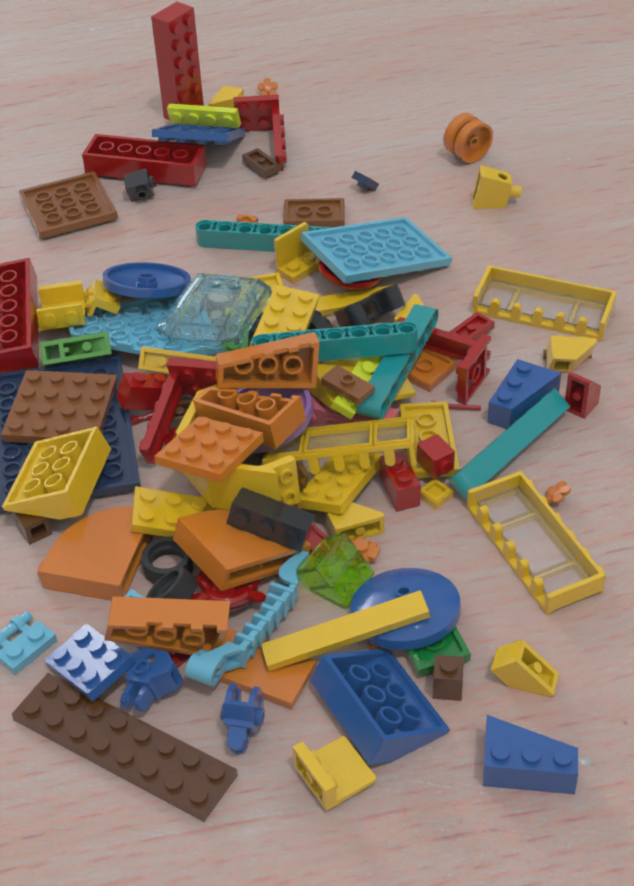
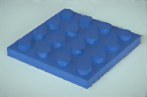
(201, 134)

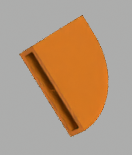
(228, 553)
(95, 556)

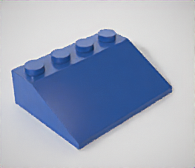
(377, 704)

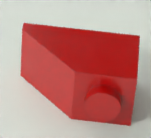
(581, 395)

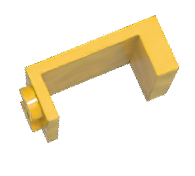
(61, 305)

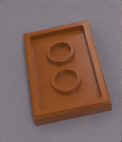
(315, 212)

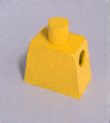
(493, 189)

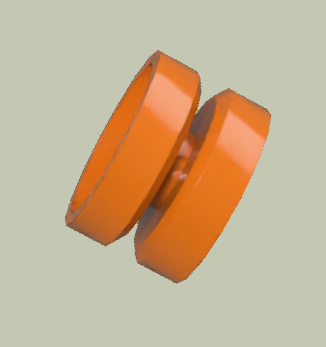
(468, 137)

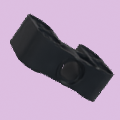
(376, 304)

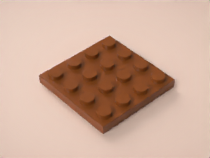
(68, 205)
(58, 405)

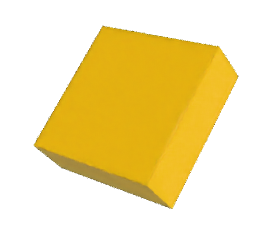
(436, 493)

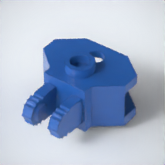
(148, 679)
(242, 717)

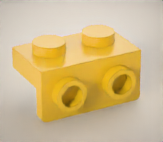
(102, 298)

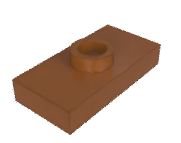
(347, 385)

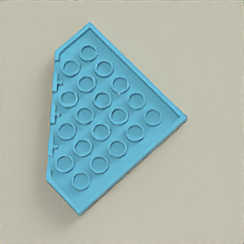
(136, 327)

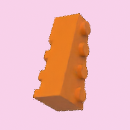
(271, 365)
(271, 415)
(168, 623)

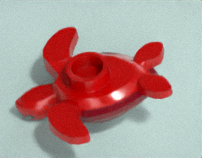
(239, 596)

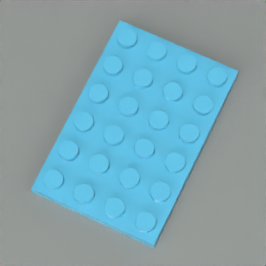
(375, 249)

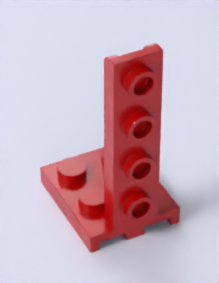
(263, 113)
(473, 358)
(184, 378)

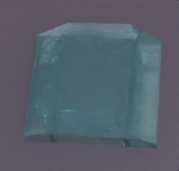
(214, 311)

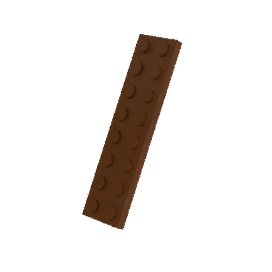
(126, 746)

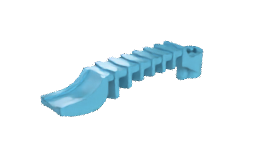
(281, 597)

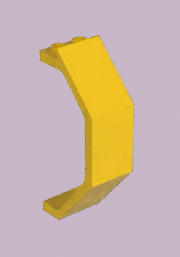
(272, 480)

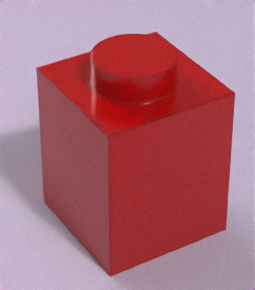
(435, 456)

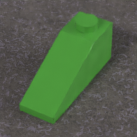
(75, 349)

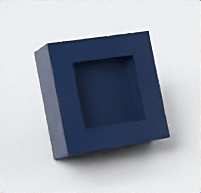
(364, 181)

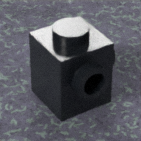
(139, 185)

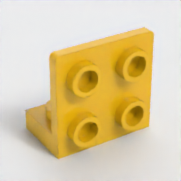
(293, 257)
(332, 771)

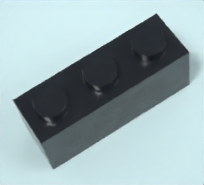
(270, 519)

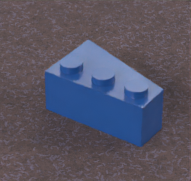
(520, 391)
(527, 760)

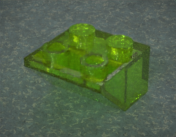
(335, 570)

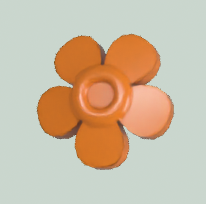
(267, 87)
(556, 492)

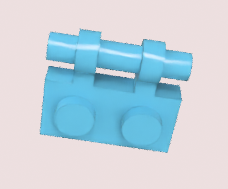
(26, 646)

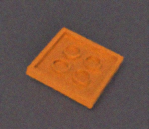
(209, 449)

